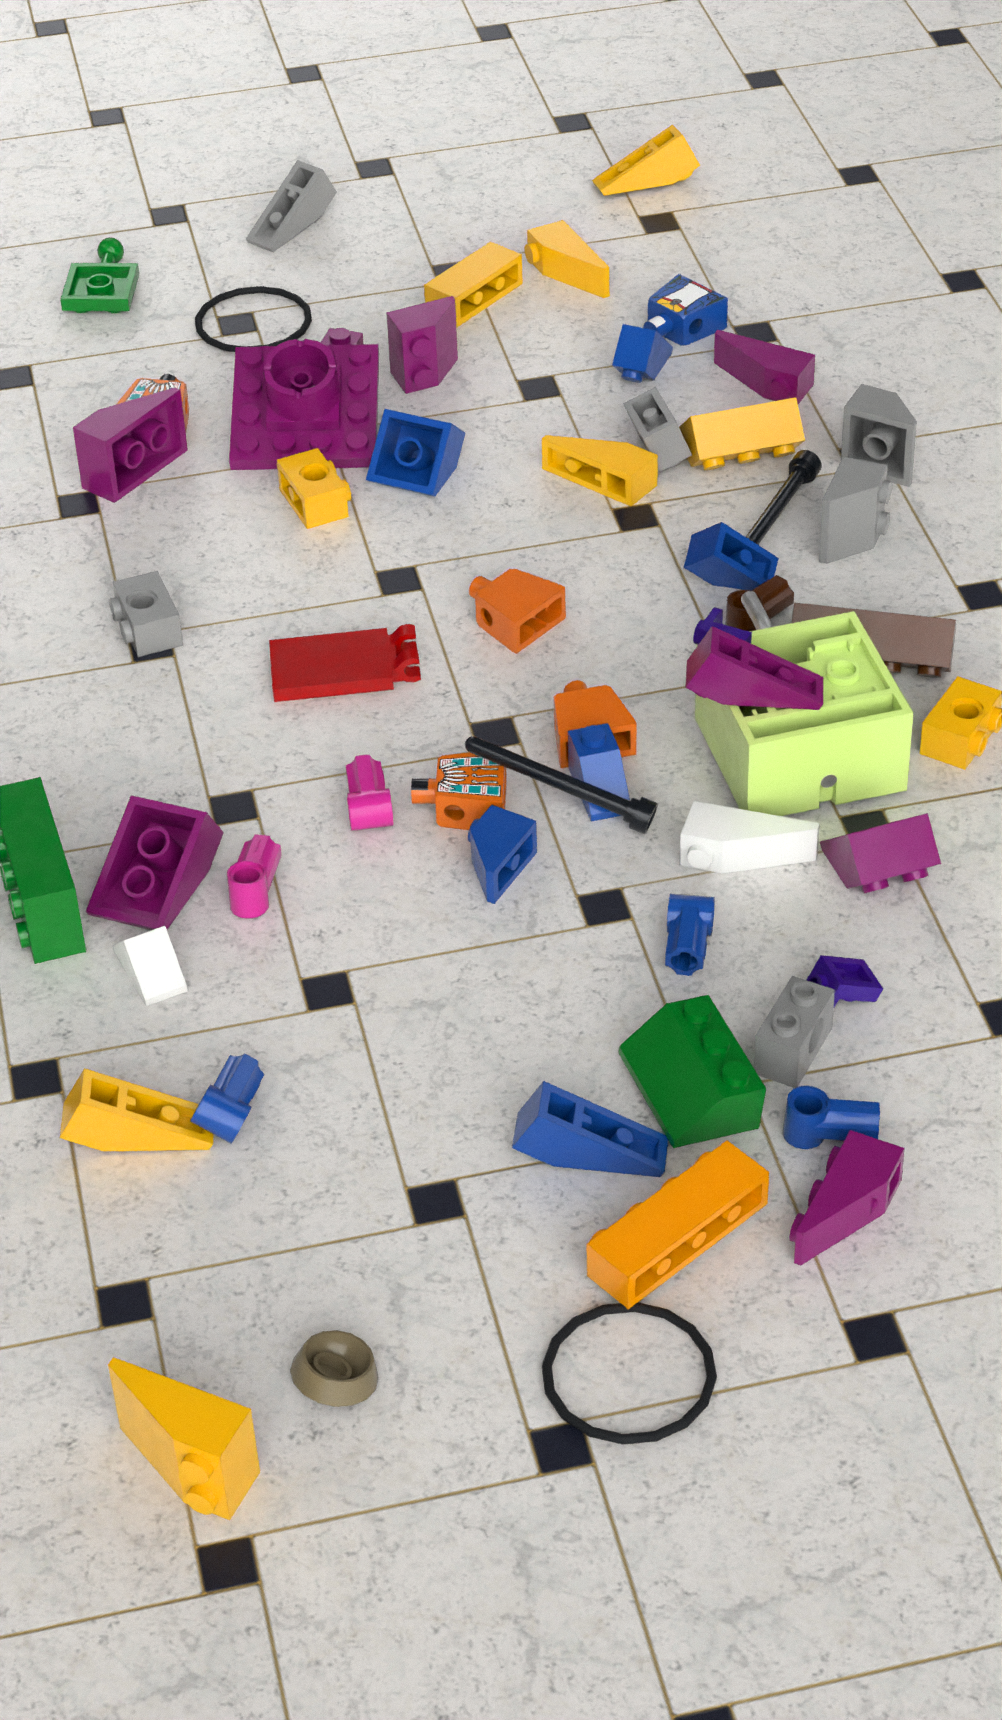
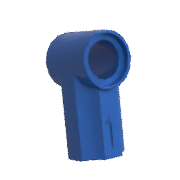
(688, 925)
(228, 1100)
(815, 1117)

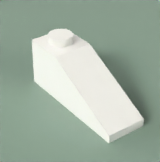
(741, 840)

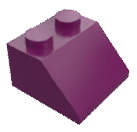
(422, 343)
(883, 852)

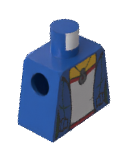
(686, 311)

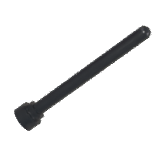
(802, 470)
(636, 812)

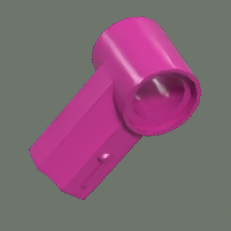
(367, 798)
(252, 876)

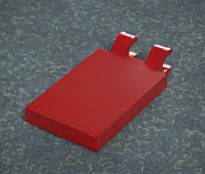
(342, 663)

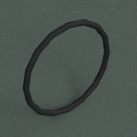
(251, 290)
(629, 1438)

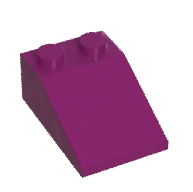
(129, 443)
(154, 863)

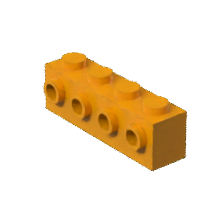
(676, 1224)

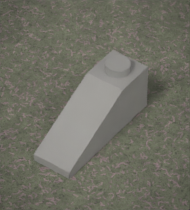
(293, 207)

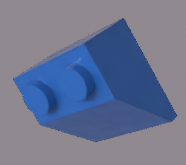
(415, 452)

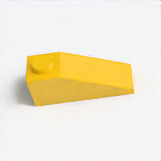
(653, 164)
(567, 258)
(602, 466)
(128, 1117)

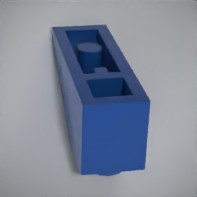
(585, 1136)

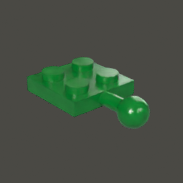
(101, 285)

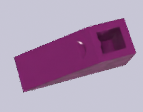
(853, 1193)

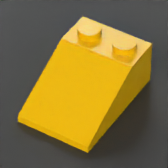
(189, 1437)

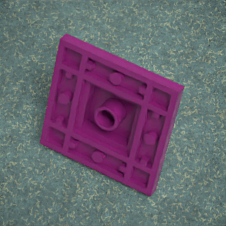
(304, 400)

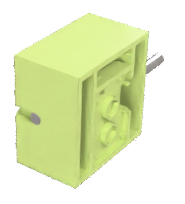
(801, 757)

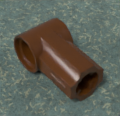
(773, 594)

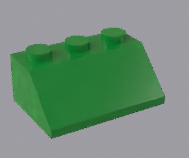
(694, 1073)

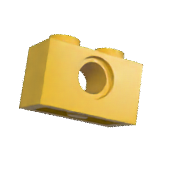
(313, 488)
(961, 723)

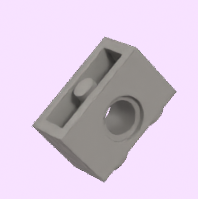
(657, 428)
(146, 614)
(794, 1031)

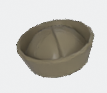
(323, 1360)

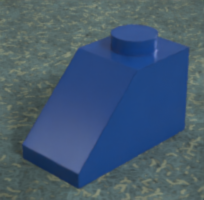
(640, 353)
(729, 558)
(597, 761)
(501, 849)

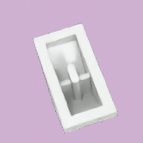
(151, 965)

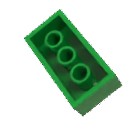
(37, 874)

